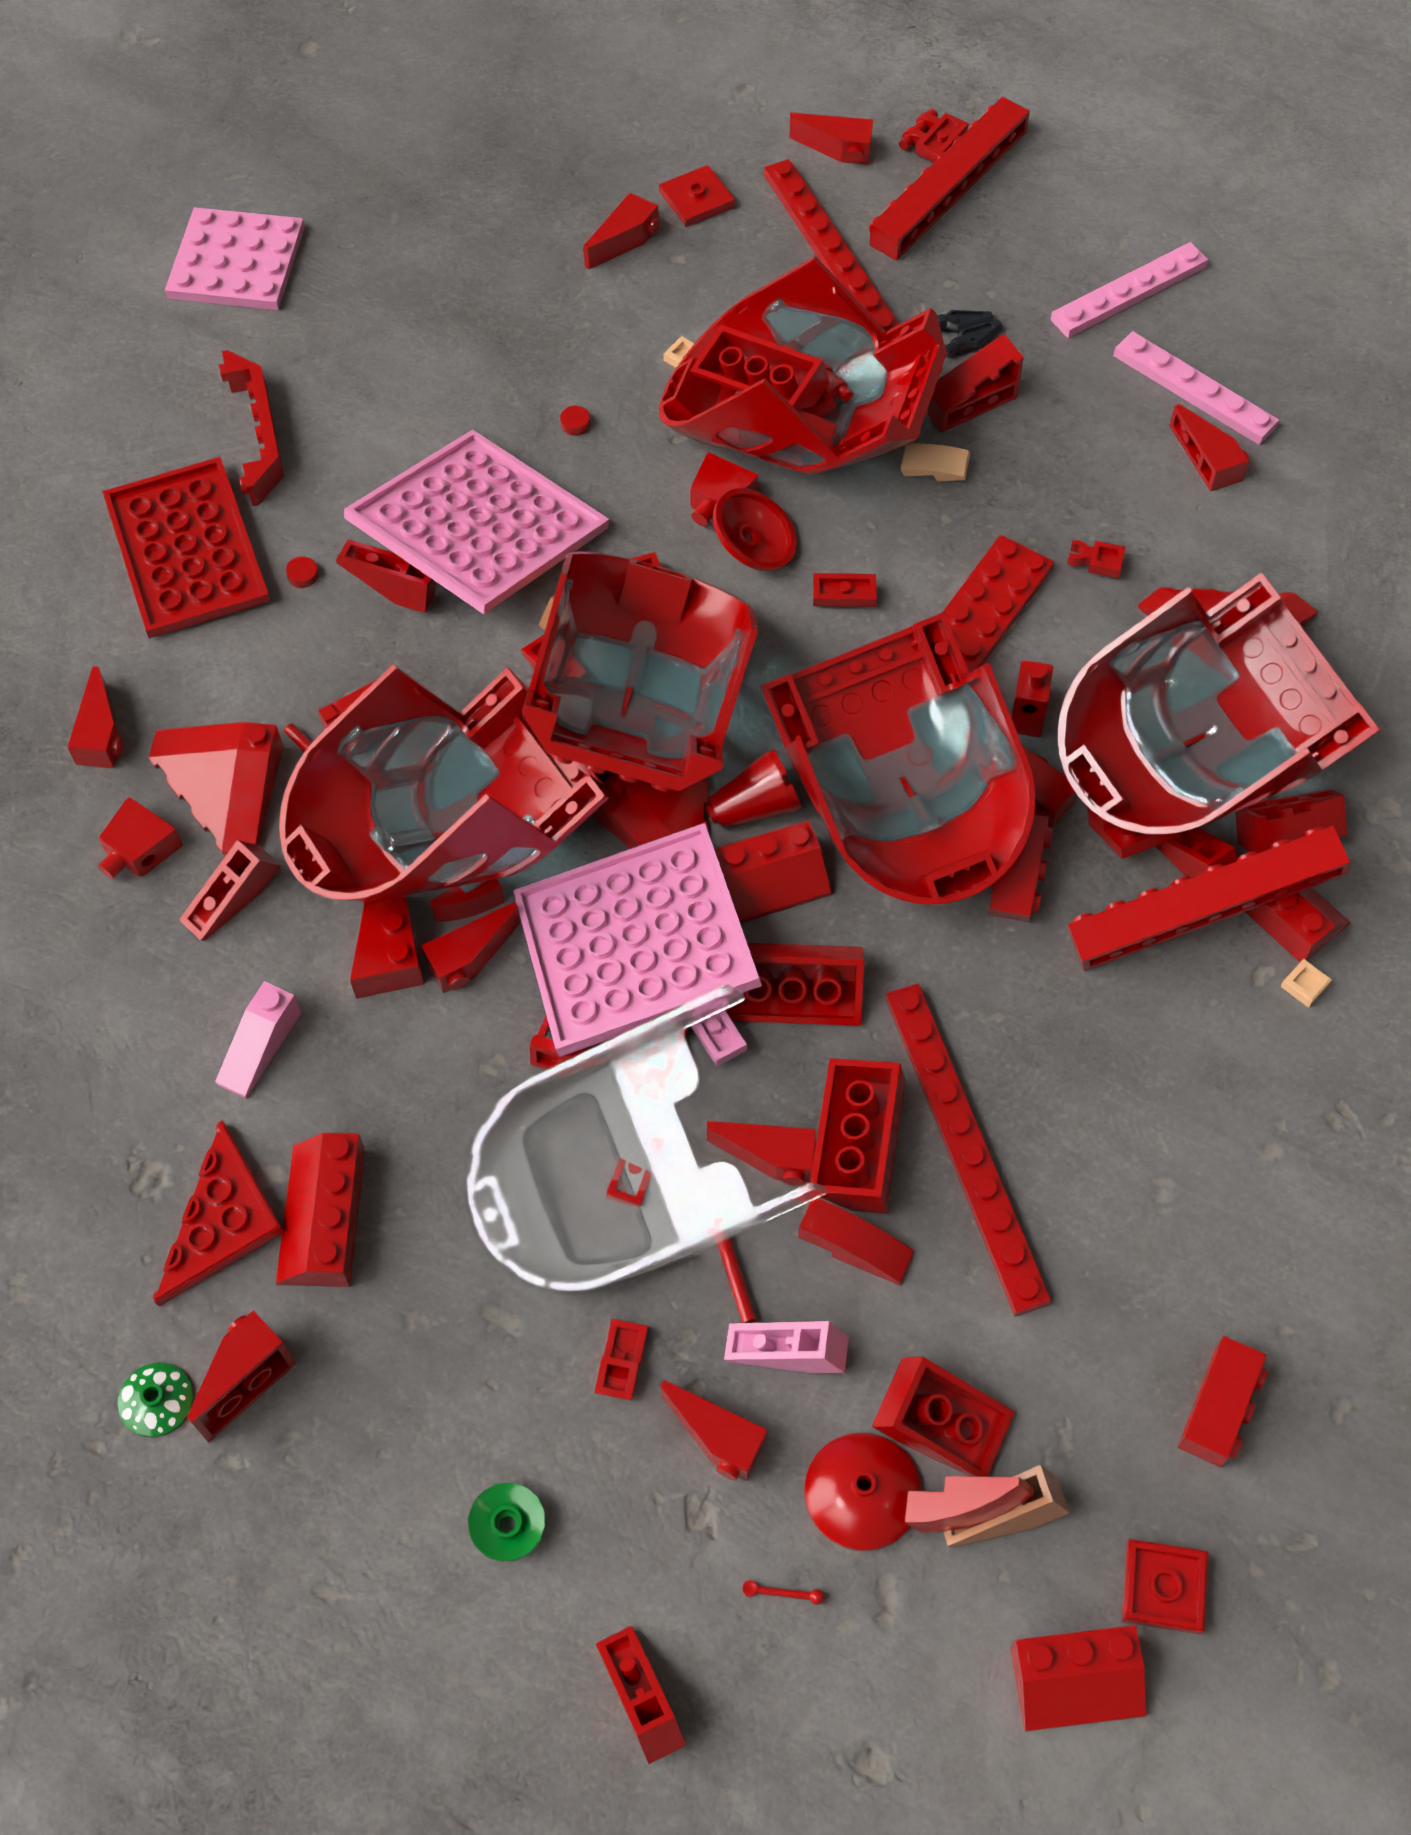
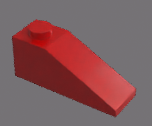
(834, 136)
(622, 231)
(1211, 450)
(388, 575)
(95, 733)
(1196, 852)
(230, 888)
(466, 950)
(773, 1150)
(723, 1436)
(641, 1695)

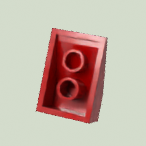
(242, 1370)
(943, 1417)

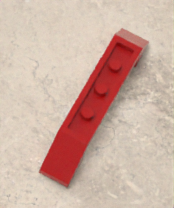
(266, 473)

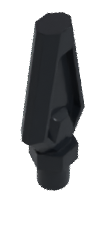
(960, 319)
(973, 337)

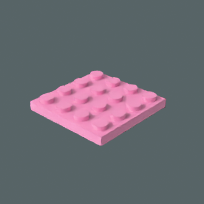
(235, 258)

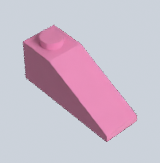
(258, 1038)
(788, 1346)

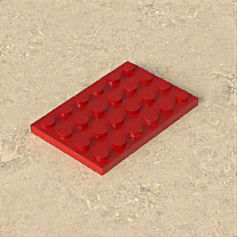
(185, 547)

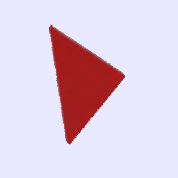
(221, 1220)

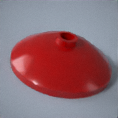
(754, 529)
(854, 1516)

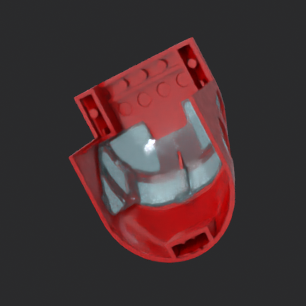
(816, 315)
(639, 670)
(1214, 703)
(910, 763)
(426, 795)

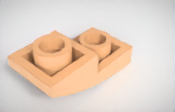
(941, 461)

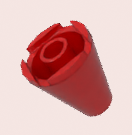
(754, 794)

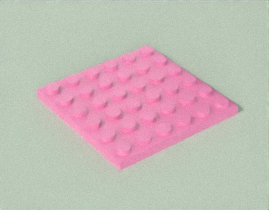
(476, 520)
(633, 938)

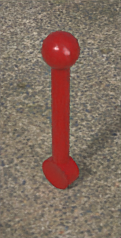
(750, 1589)

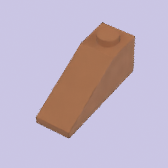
(1038, 1510)

